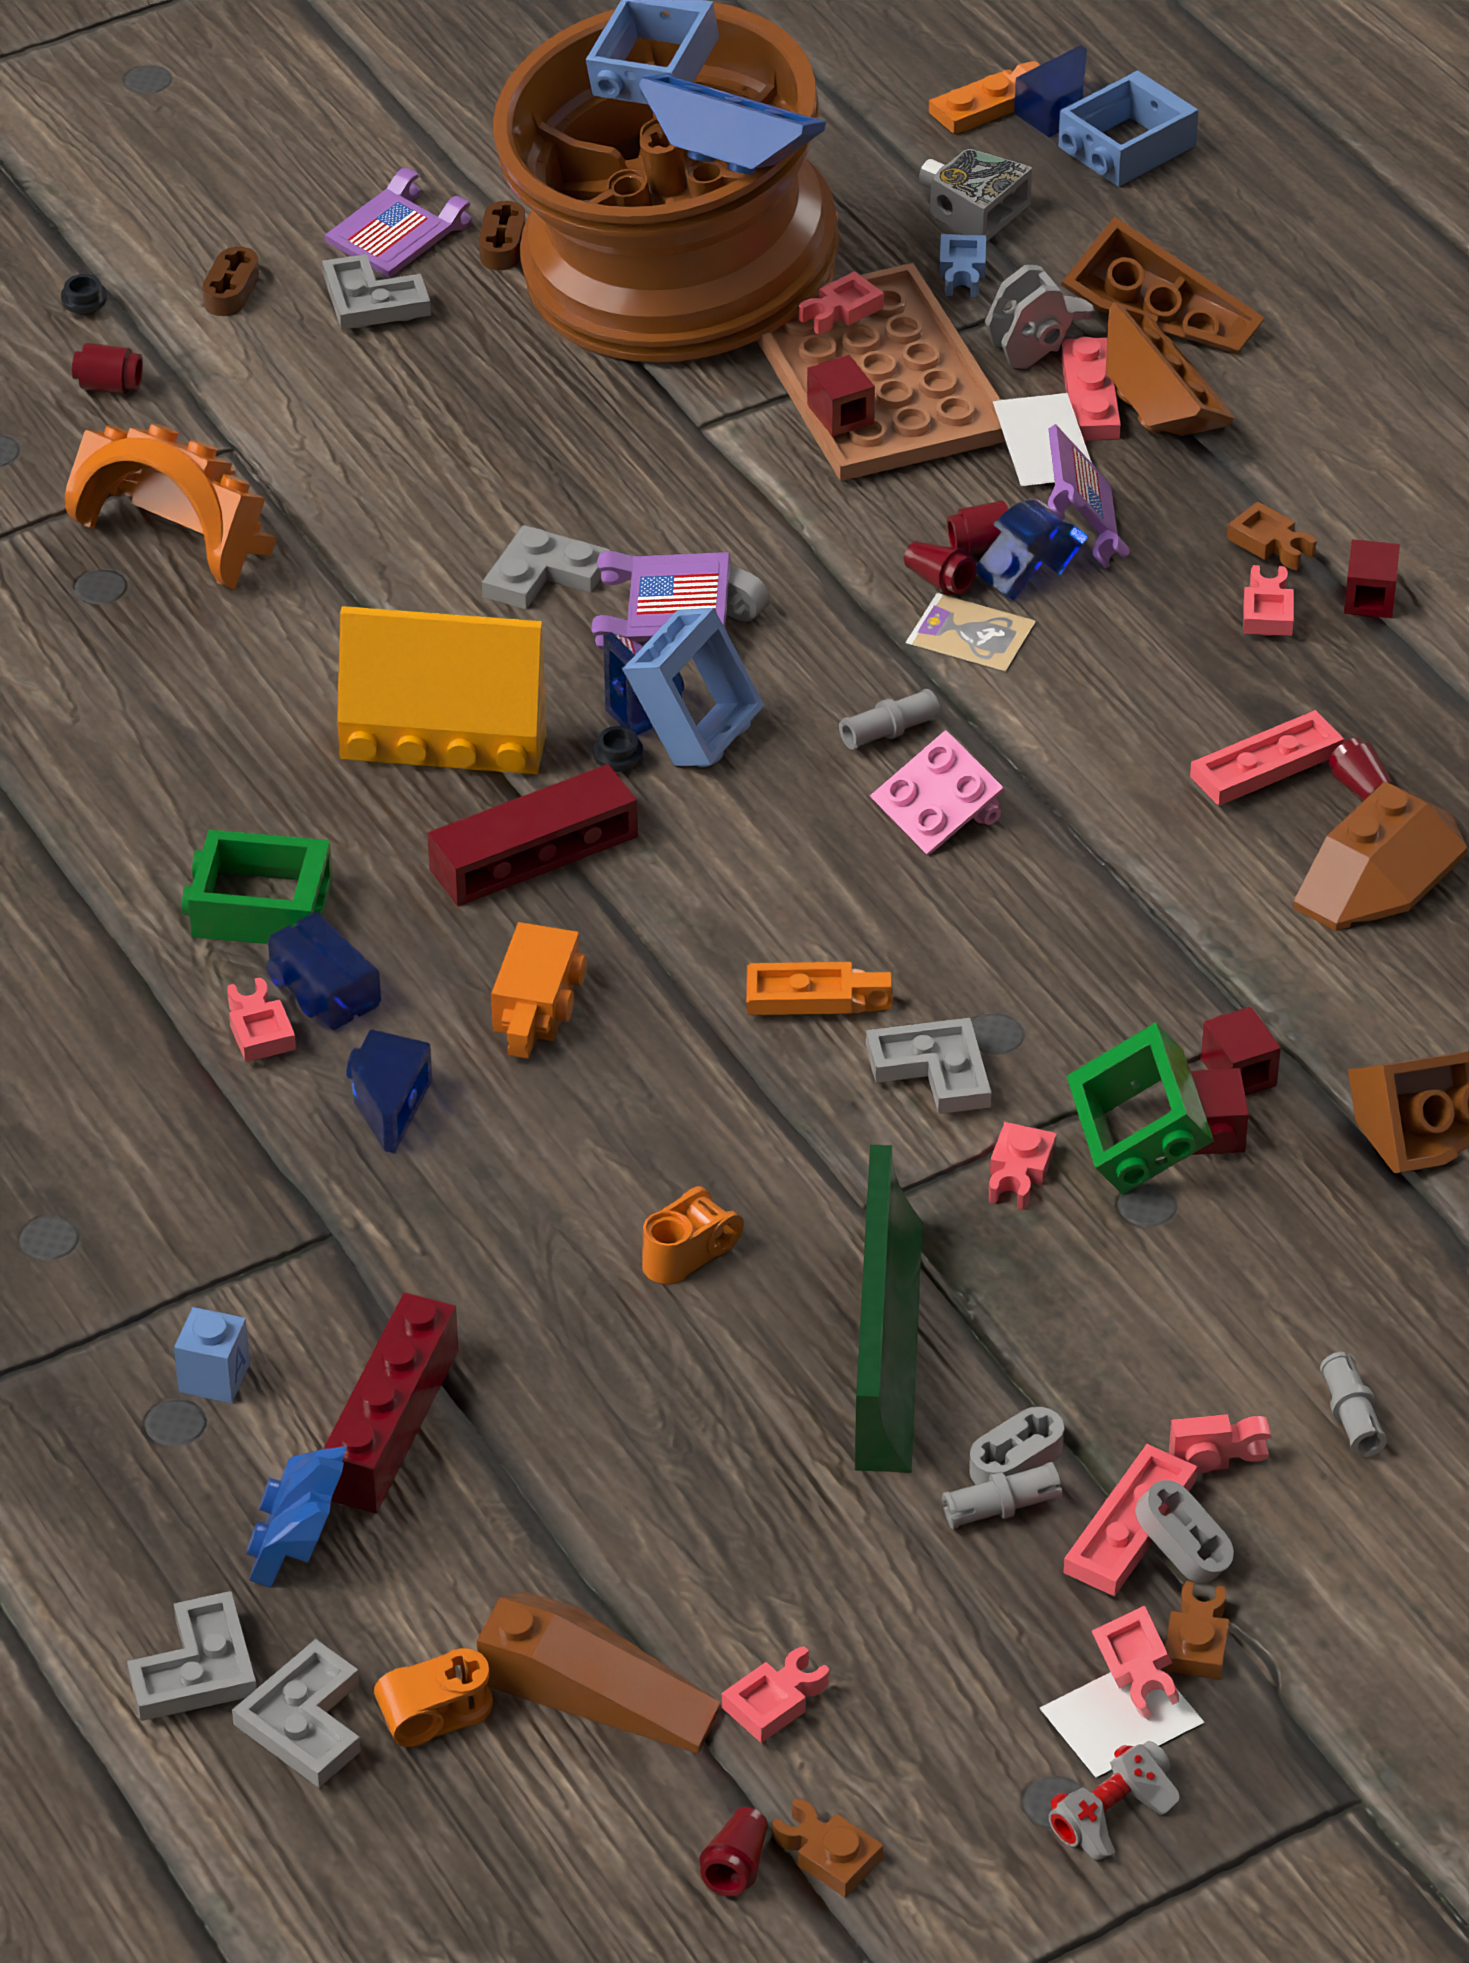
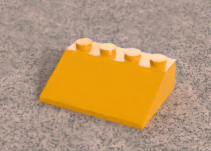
(441, 690)

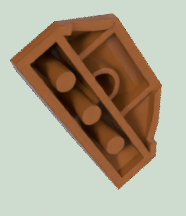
(1159, 377)
(1380, 859)

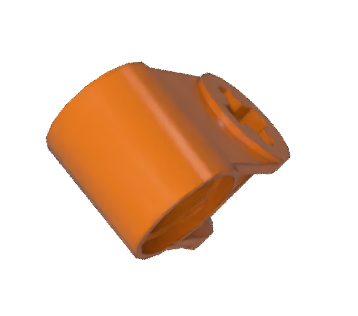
(685, 1234)
(429, 1698)

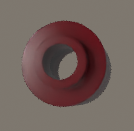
(107, 368)
(974, 527)

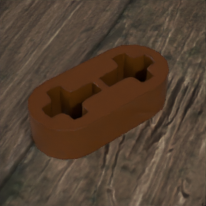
(495, 233)
(230, 281)

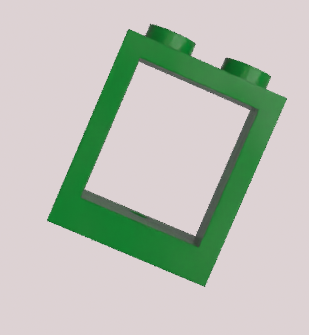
(255, 855)
(1121, 1076)

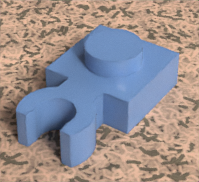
(962, 261)

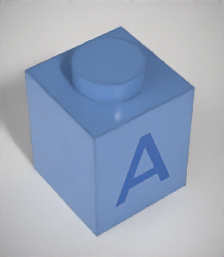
(212, 1355)

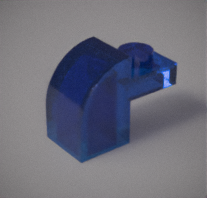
(1027, 539)

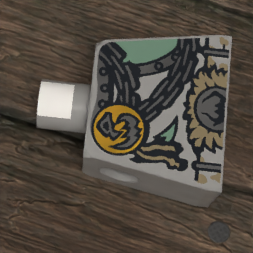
(977, 191)

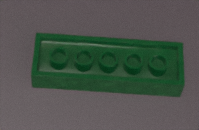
(888, 1322)

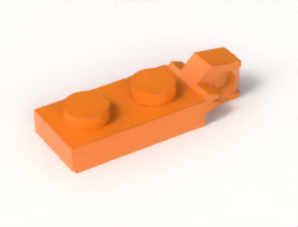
(978, 101)
(815, 989)

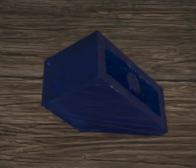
(1049, 89)
(620, 697)
(389, 1083)

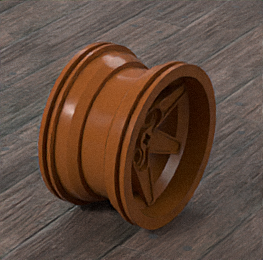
(670, 247)

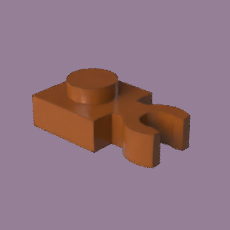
(1269, 532)
(1198, 1635)
(830, 1852)

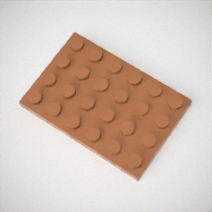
(925, 379)

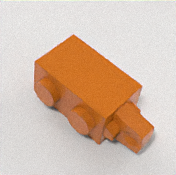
(536, 985)

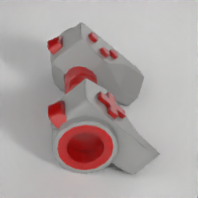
(1136, 1770)

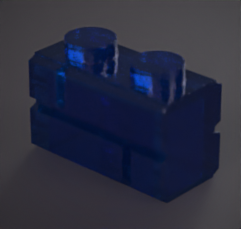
(323, 971)

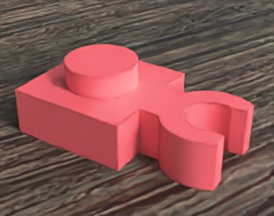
(844, 300)
(1268, 604)
(258, 1024)
(1020, 1159)
(1213, 1441)
(1136, 1655)
(772, 1699)

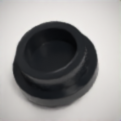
(83, 294)
(618, 748)

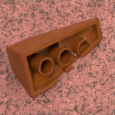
(1142, 275)
(1414, 1109)
(588, 1670)

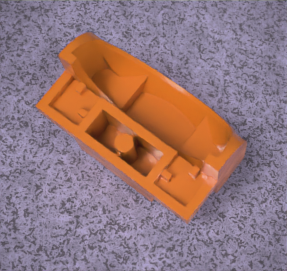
(175, 483)

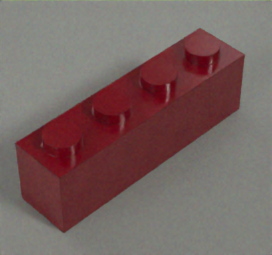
(532, 834)
(393, 1399)

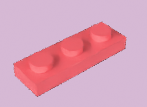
(1090, 388)
(1265, 758)
(1114, 1537)

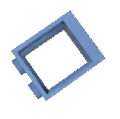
(689, 24)
(1170, 127)
(650, 672)

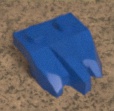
(295, 1510)

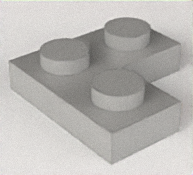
(366, 302)
(537, 558)
(939, 1050)
(205, 1672)
(292, 1716)

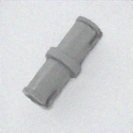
(889, 719)
(1353, 1404)
(1001, 1495)

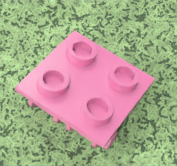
(939, 793)

